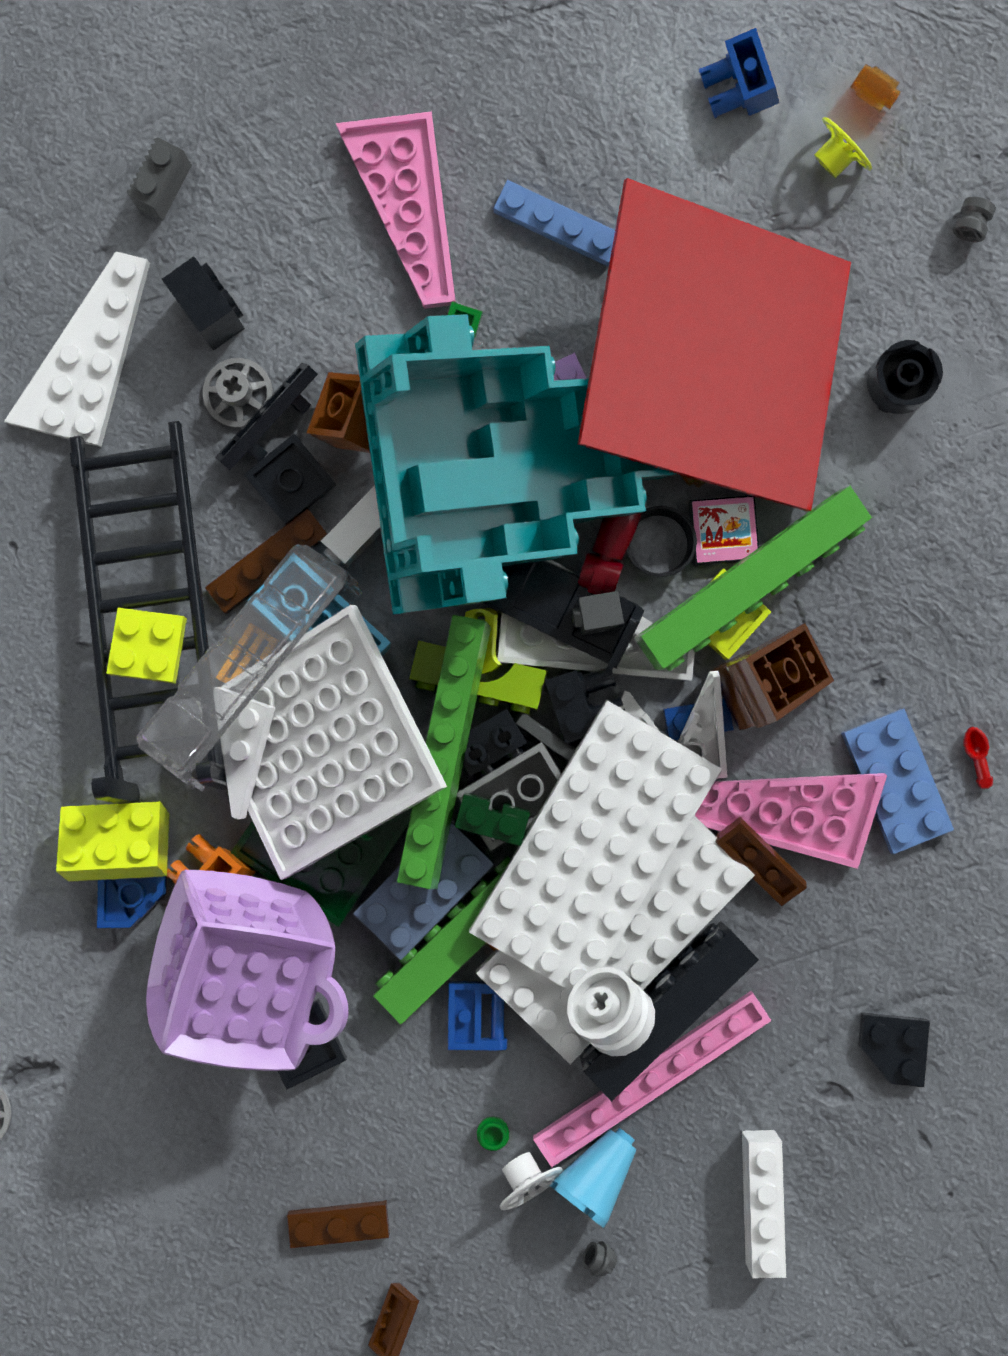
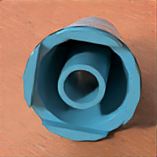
(598, 1175)

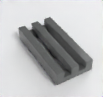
(546, 736)

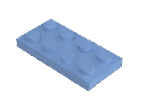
(910, 802)

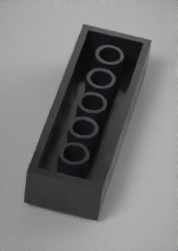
(678, 1001)

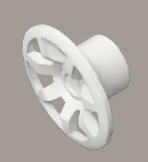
(523, 1177)

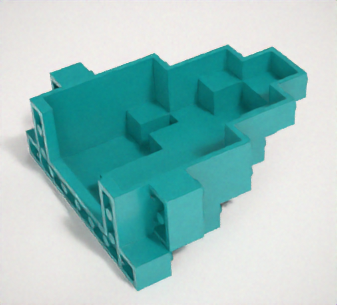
(479, 462)

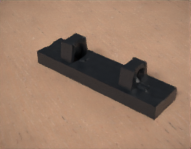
(287, 394)

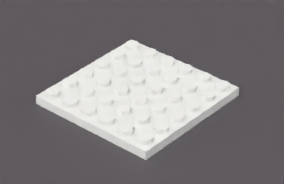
(337, 747)

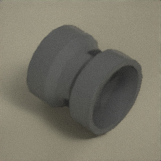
(974, 218)

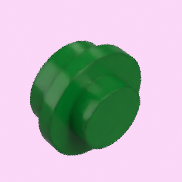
(492, 1133)

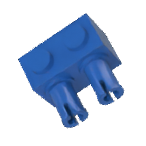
(748, 65)

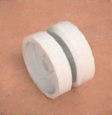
(611, 1011)

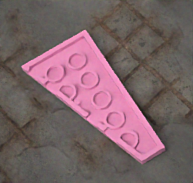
(403, 180)
(801, 814)

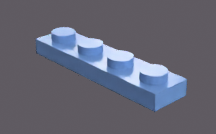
(555, 222)

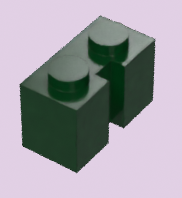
(503, 825)

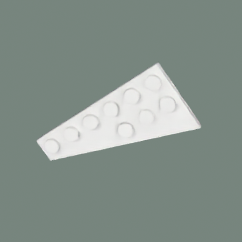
(83, 369)

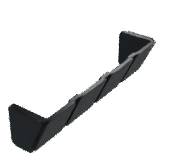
(543, 599)

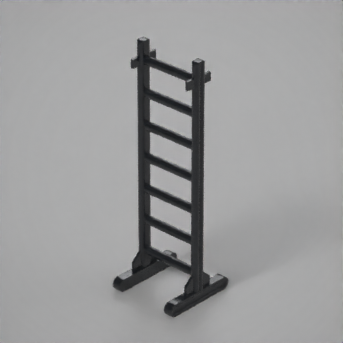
(211, 772)

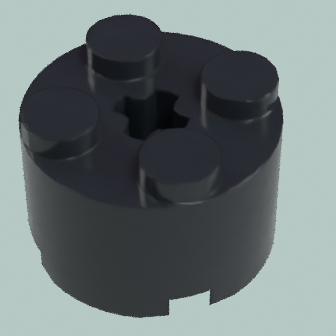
(901, 360)

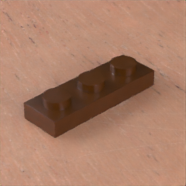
(762, 860)
(338, 1224)

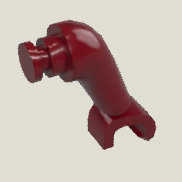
(600, 571)

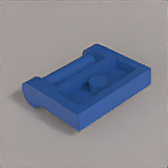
(465, 1017)

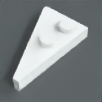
(705, 725)
(242, 753)

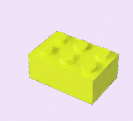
(113, 841)

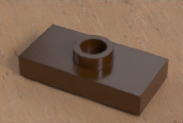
(393, 1321)

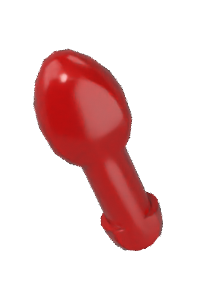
(977, 748)

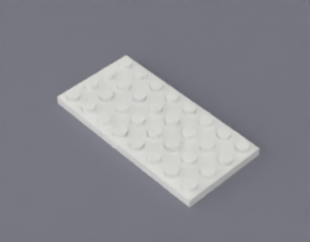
(595, 848)
(679, 905)

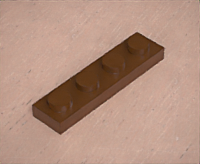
(251, 571)

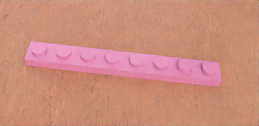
(666, 1071)

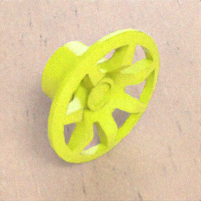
(838, 155)

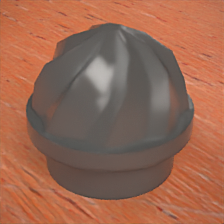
(599, 1259)

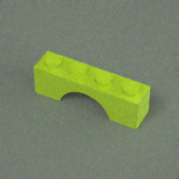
(519, 686)

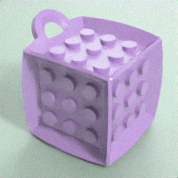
(241, 973)

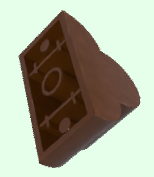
(773, 678)

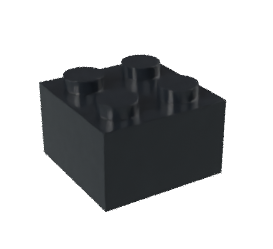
(205, 302)

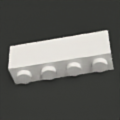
(763, 1204)

